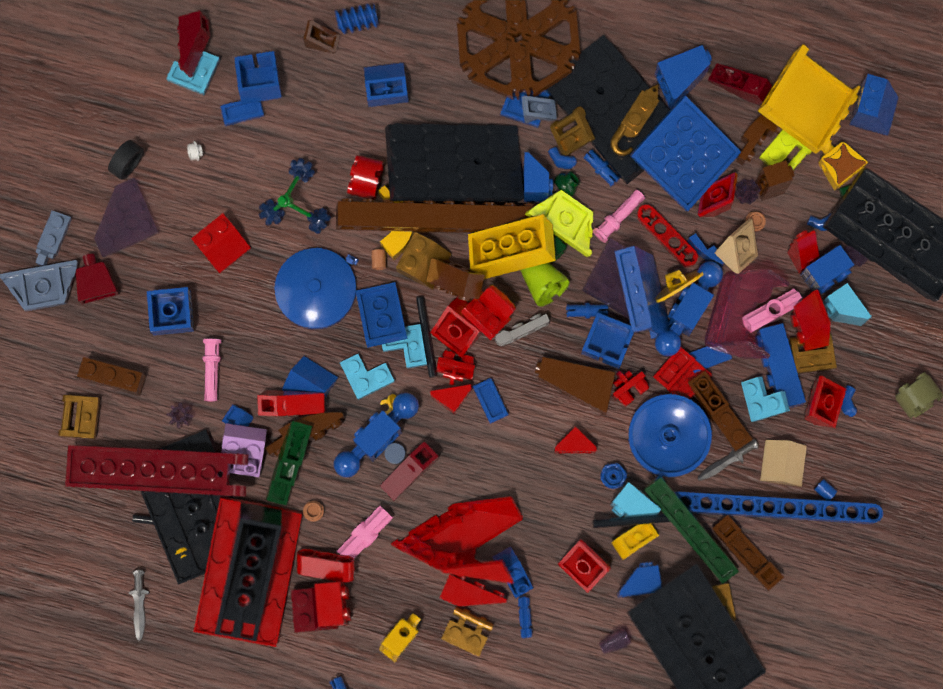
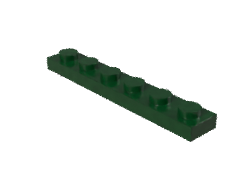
(691, 529)

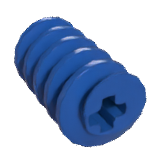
(358, 18)

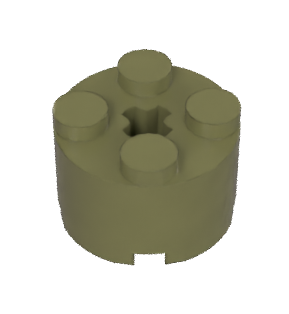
(919, 396)

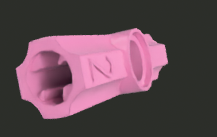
(762, 315)
(365, 533)

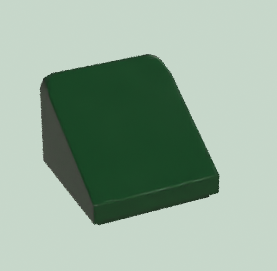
(560, 248)

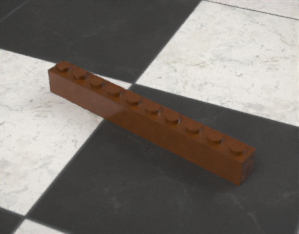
(425, 216)

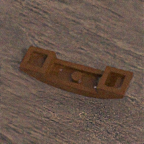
(747, 553)

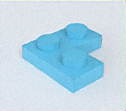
(202, 76)
(412, 346)
(365, 382)
(759, 403)

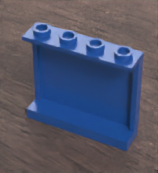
(640, 289)

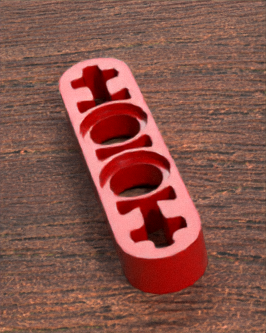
(664, 238)

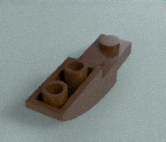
(756, 135)
(719, 411)
(320, 424)

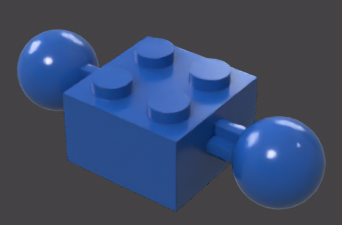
(689, 311)
(377, 435)

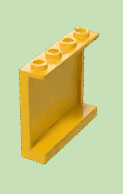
(808, 102)

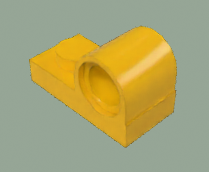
(634, 539)

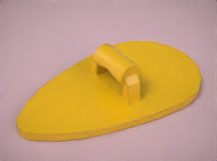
(679, 284)

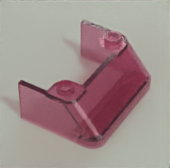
(735, 299)

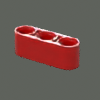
(325, 565)

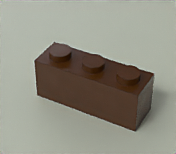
(774, 180)
(455, 279)
(111, 376)

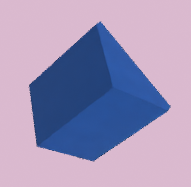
(309, 377)

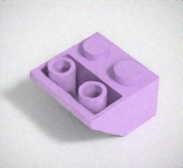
(245, 441)

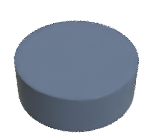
(395, 453)

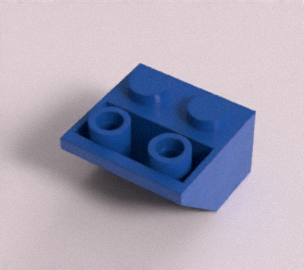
(385, 84)

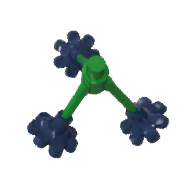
(272, 211)

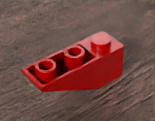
(804, 250)
(290, 403)
(464, 594)

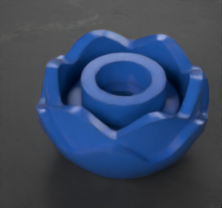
(618, 471)

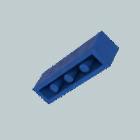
(780, 364)

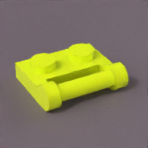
(781, 148)

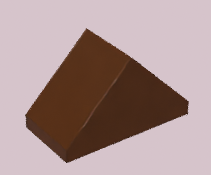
(320, 38)

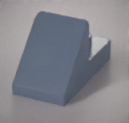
(538, 109)

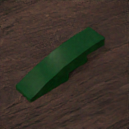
(288, 462)

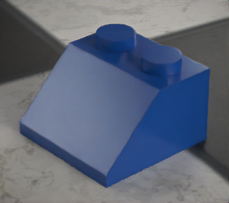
(536, 180)
(642, 581)

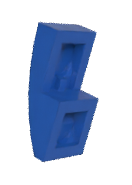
(708, 255)

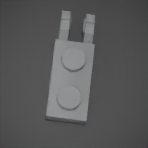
(520, 330)

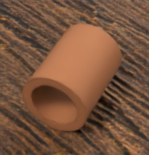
(378, 259)

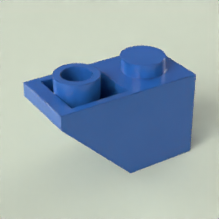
(521, 582)

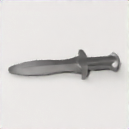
(731, 458)
(138, 596)

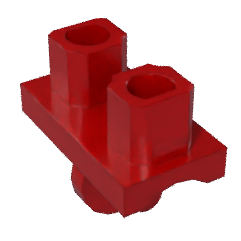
(454, 369)
(622, 393)

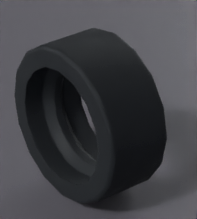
(125, 159)

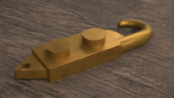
(635, 119)

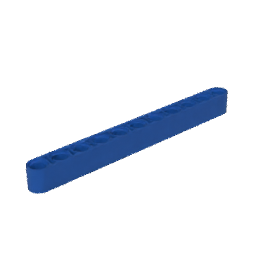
(778, 508)

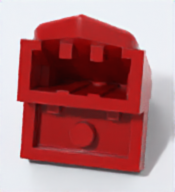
(490, 311)

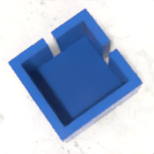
(260, 82)
(608, 340)

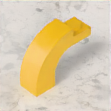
(395, 241)

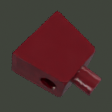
(94, 281)

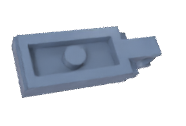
(52, 237)

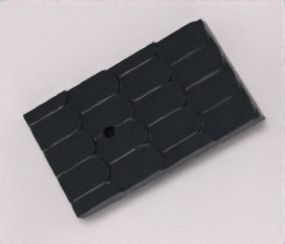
(606, 91)
(453, 162)
(891, 232)
(185, 518)
(688, 624)

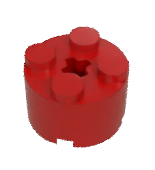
(366, 176)

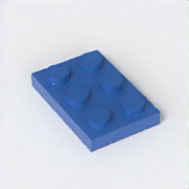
(381, 314)

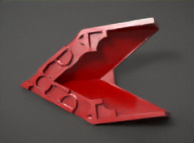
(453, 537)

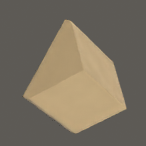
(739, 248)
(783, 462)

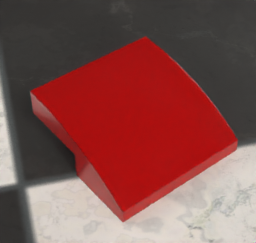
(678, 372)

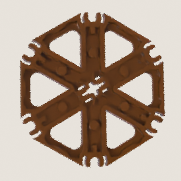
(520, 52)

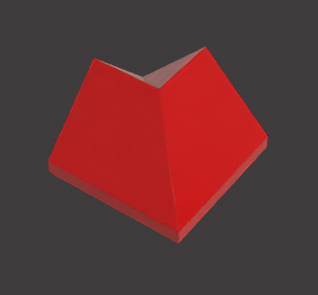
(718, 197)

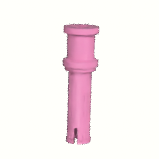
(613, 221)
(211, 368)

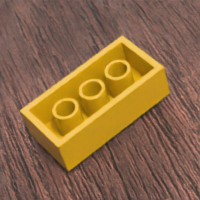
(512, 246)

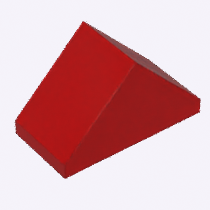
(452, 397)
(575, 443)

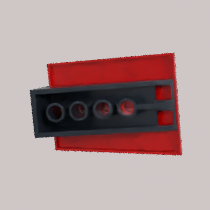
(248, 571)

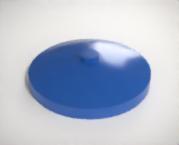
(315, 288)
(669, 435)

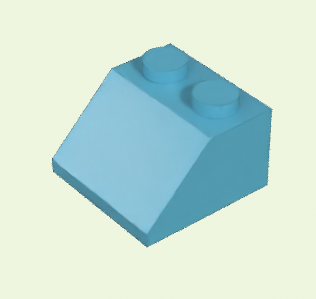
(846, 307)
(633, 503)

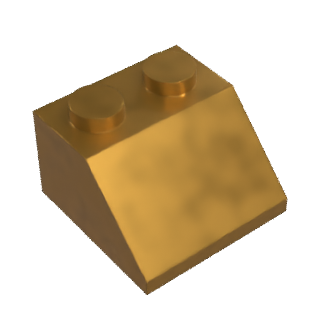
(417, 258)

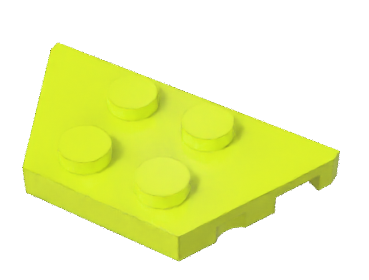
(569, 220)

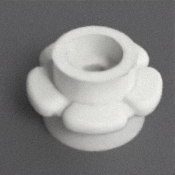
(194, 151)

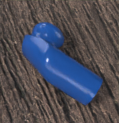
(560, 161)
(818, 223)
(847, 405)

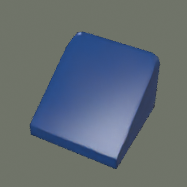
(237, 416)

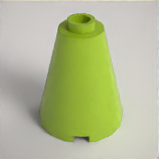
(544, 283)

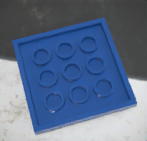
(685, 153)

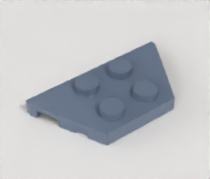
(42, 285)

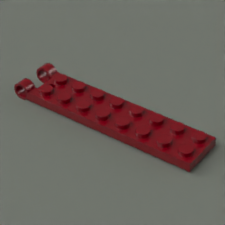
(152, 470)

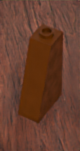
(579, 382)

